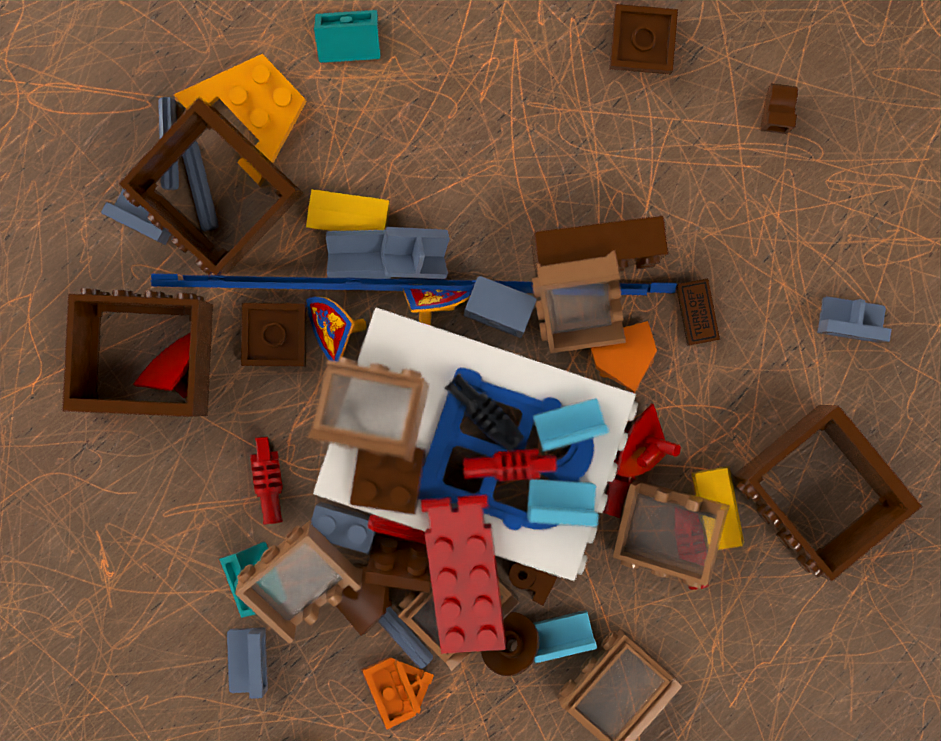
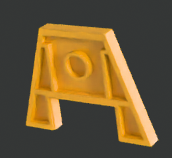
(258, 98)

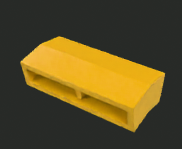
(346, 212)
(718, 486)

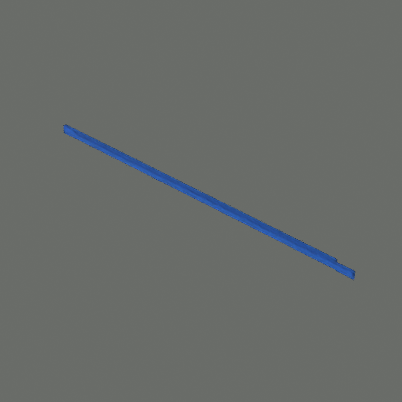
(222, 281)

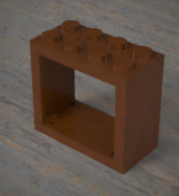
(142, 179)
(83, 348)
(890, 511)

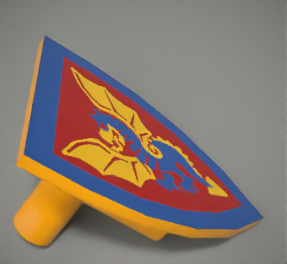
(430, 301)
(332, 326)

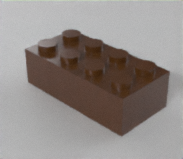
(634, 240)

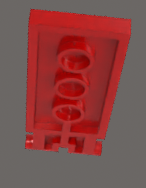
(464, 575)

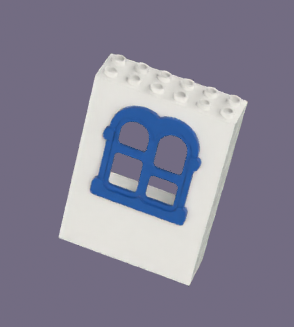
(508, 380)

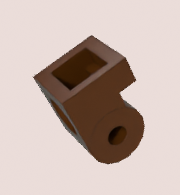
(779, 109)
(533, 579)

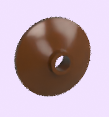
(510, 662)

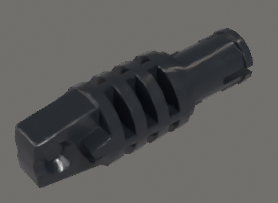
(485, 414)

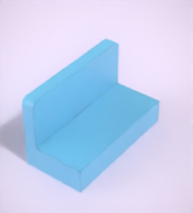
(570, 424)
(562, 503)
(564, 636)

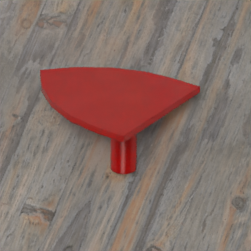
(168, 368)
(645, 445)

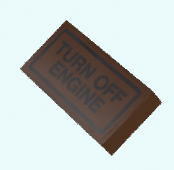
(697, 312)

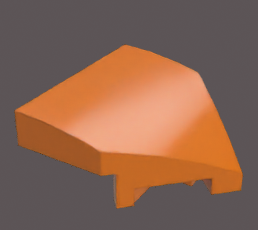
(627, 361)
(396, 689)

